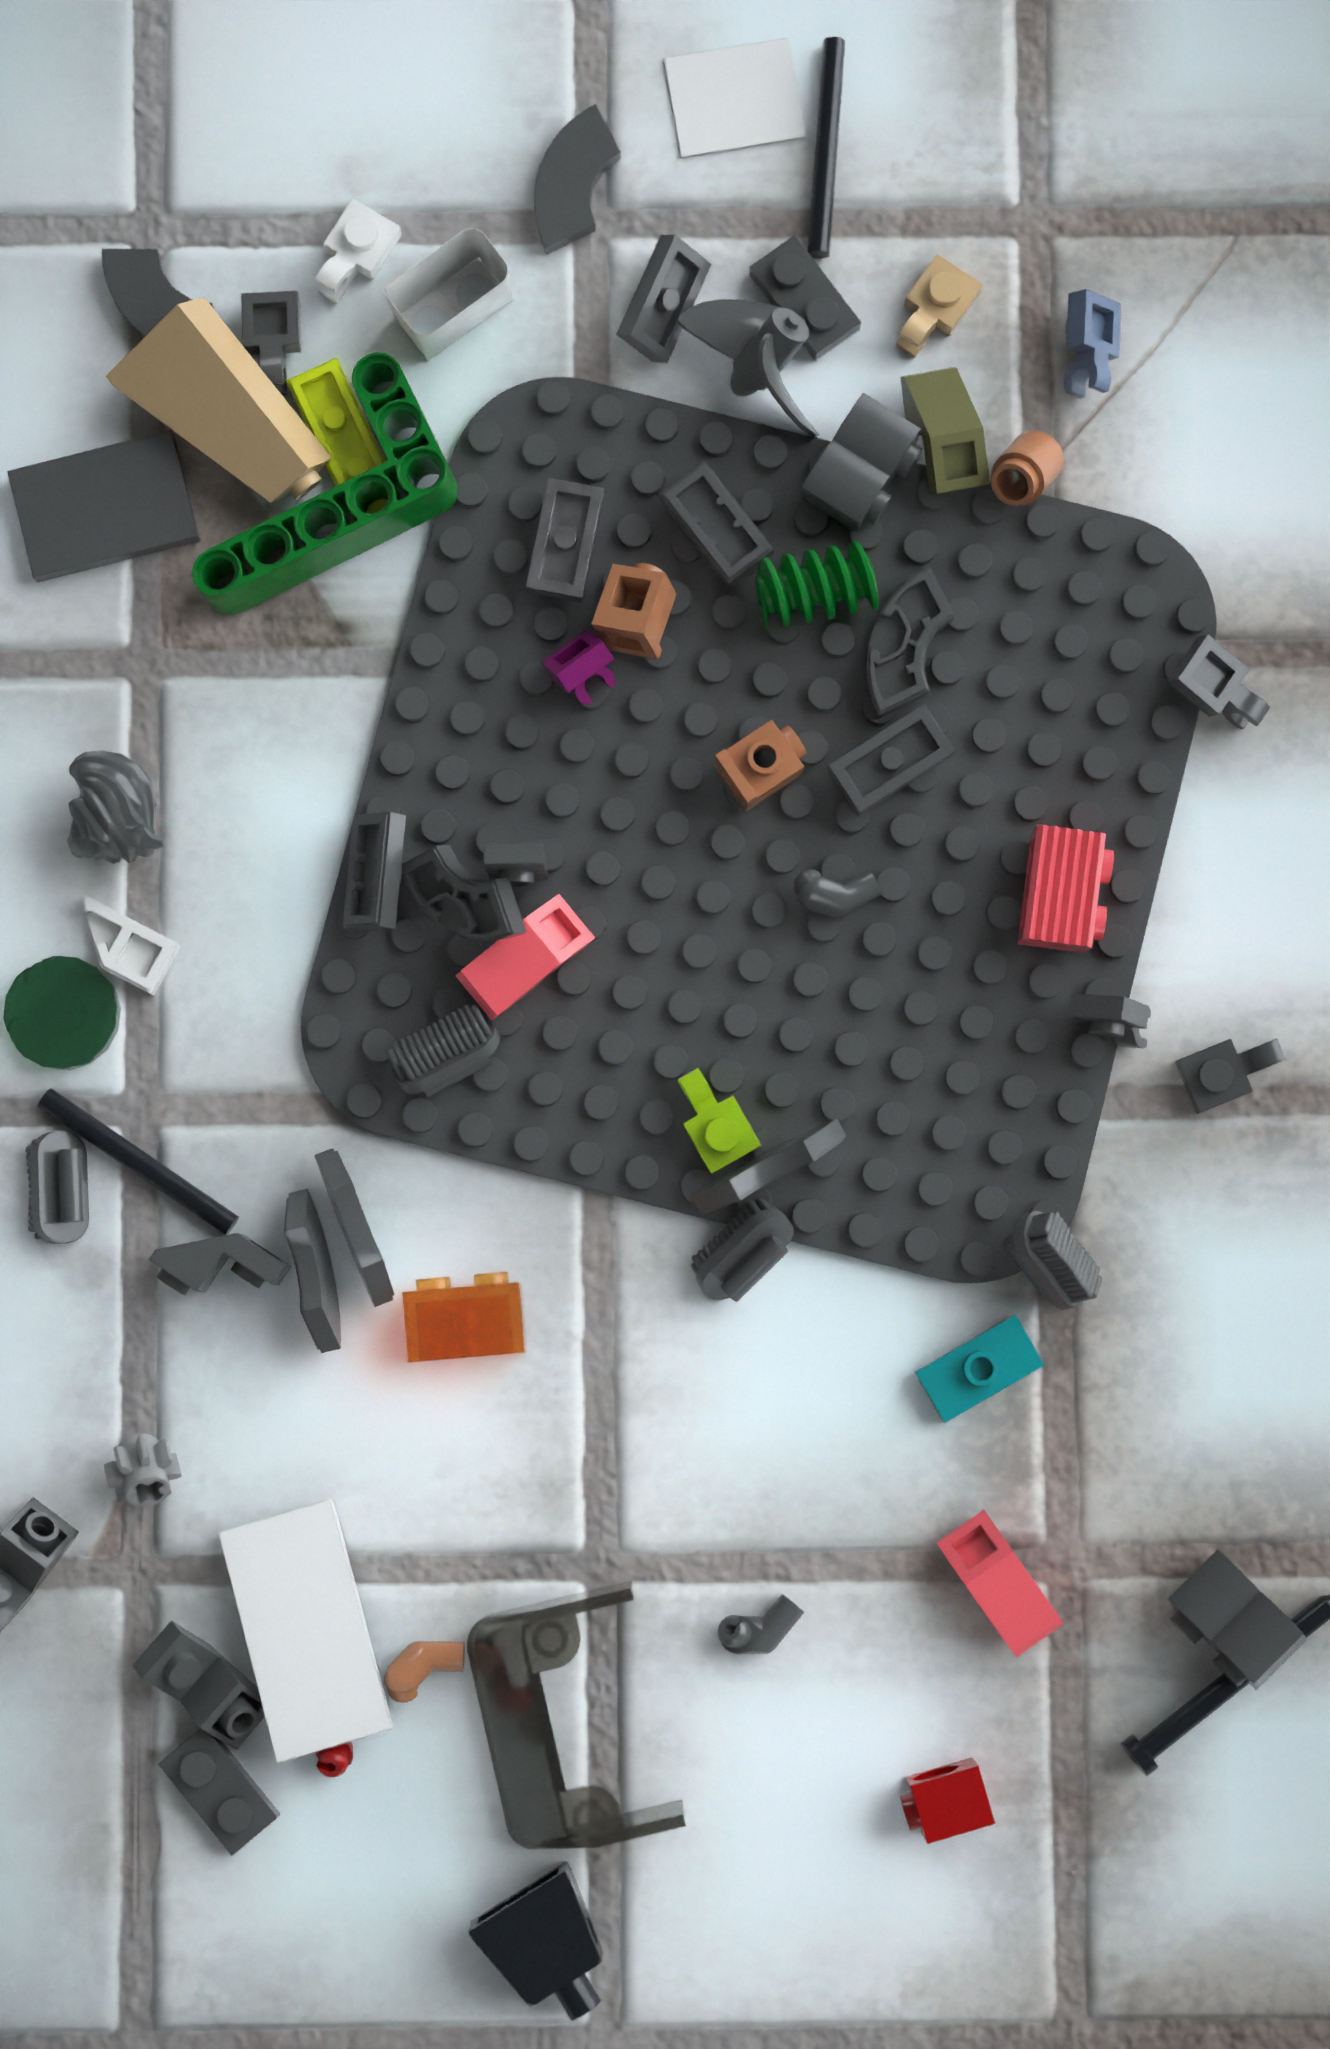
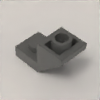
(199, 1262)
(28, 1553)
(204, 1682)

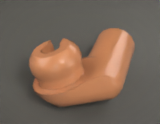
(417, 1662)

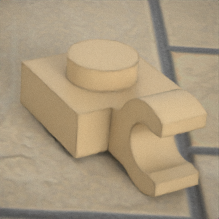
(938, 302)

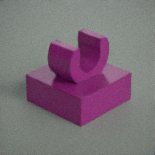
(577, 662)

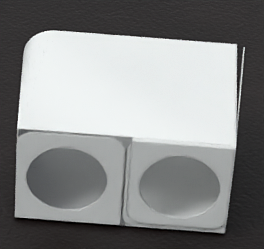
(417, 289)

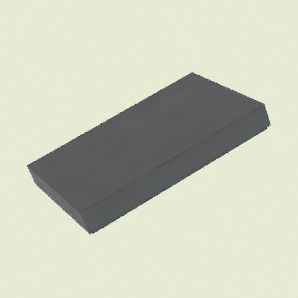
(103, 506)

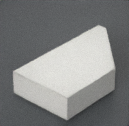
(129, 947)

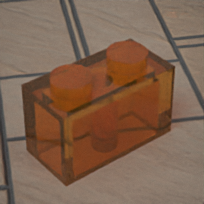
(464, 1320)

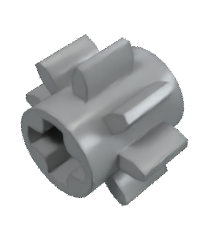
(142, 1470)

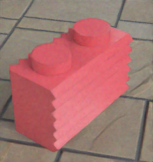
(1063, 889)

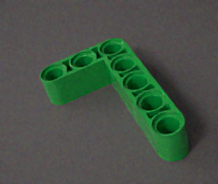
(340, 505)

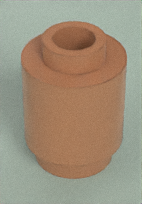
(1026, 468)

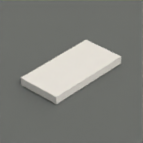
(305, 1631)

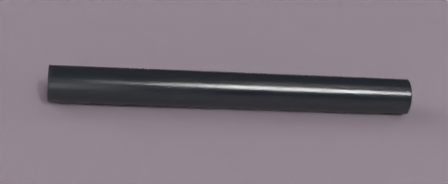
(826, 147)
(138, 1161)

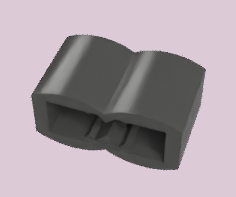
(861, 464)
(1235, 1621)

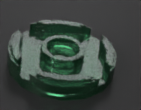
(62, 1013)

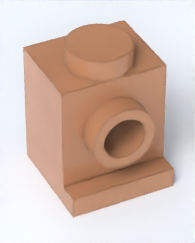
(634, 609)
(748, 780)

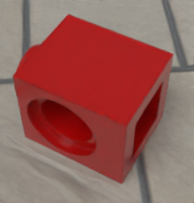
(947, 1801)

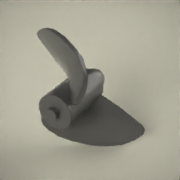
(759, 341)

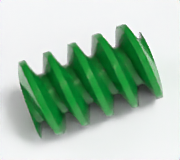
(815, 584)

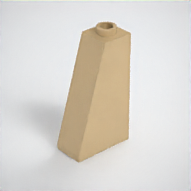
(221, 402)

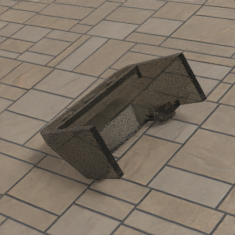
(506, 1663)

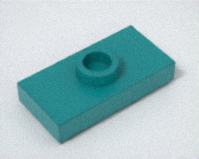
(979, 1368)

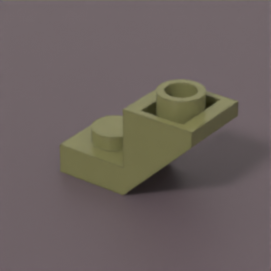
(949, 429)

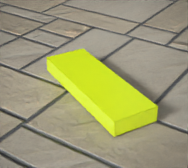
(337, 423)

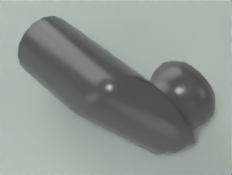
(832, 898)

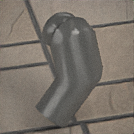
(759, 1633)

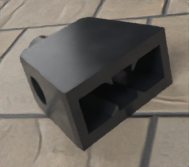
(544, 1942)

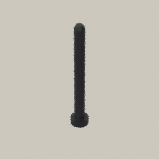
(1208, 1700)

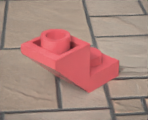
(520, 963)
(1000, 1583)

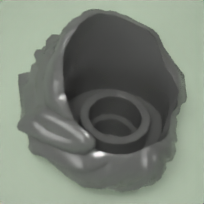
(114, 809)

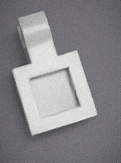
(356, 244)

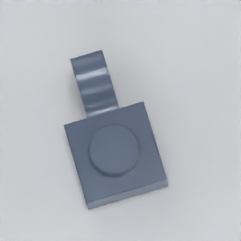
(1095, 336)

